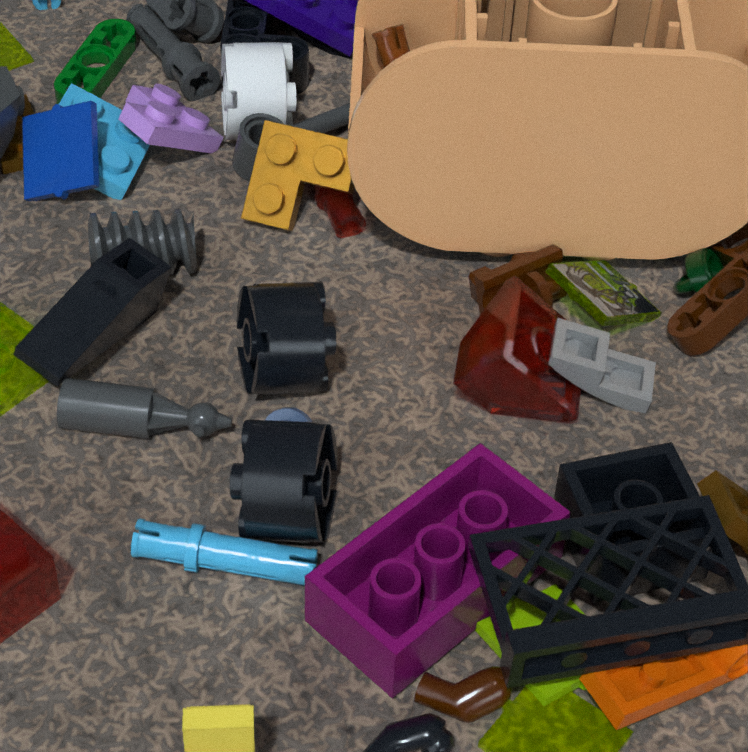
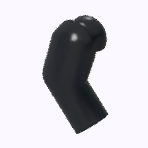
(418, 732)

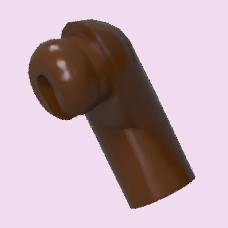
(468, 698)

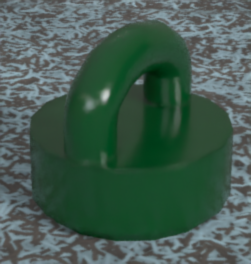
(700, 269)

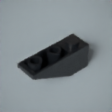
(96, 312)

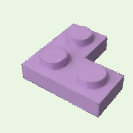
(164, 121)

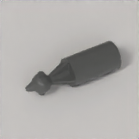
(130, 411)

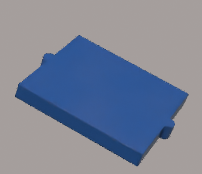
(60, 151)

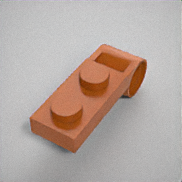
(652, 687)

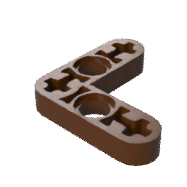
(706, 316)

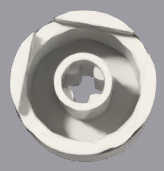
(256, 83)

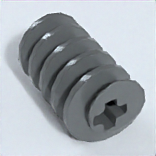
(166, 241)

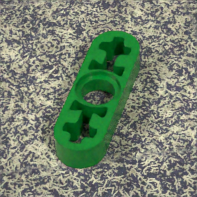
(96, 50)

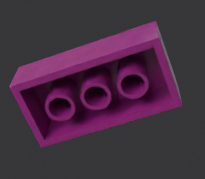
(409, 581)

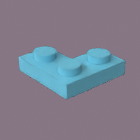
(118, 147)

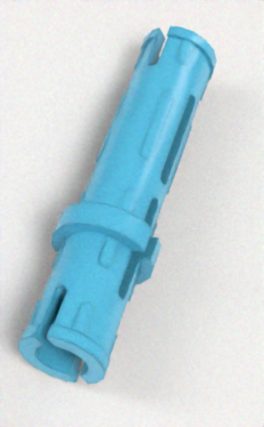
(220, 552)

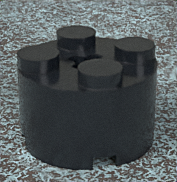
(284, 338)
(285, 481)

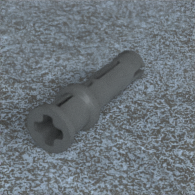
(179, 59)

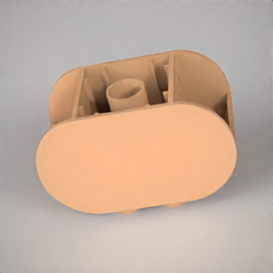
(554, 124)

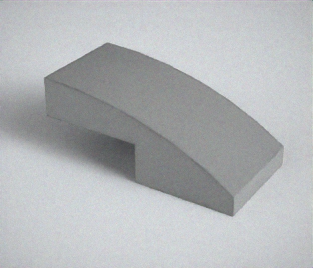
(610, 375)

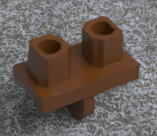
(526, 266)

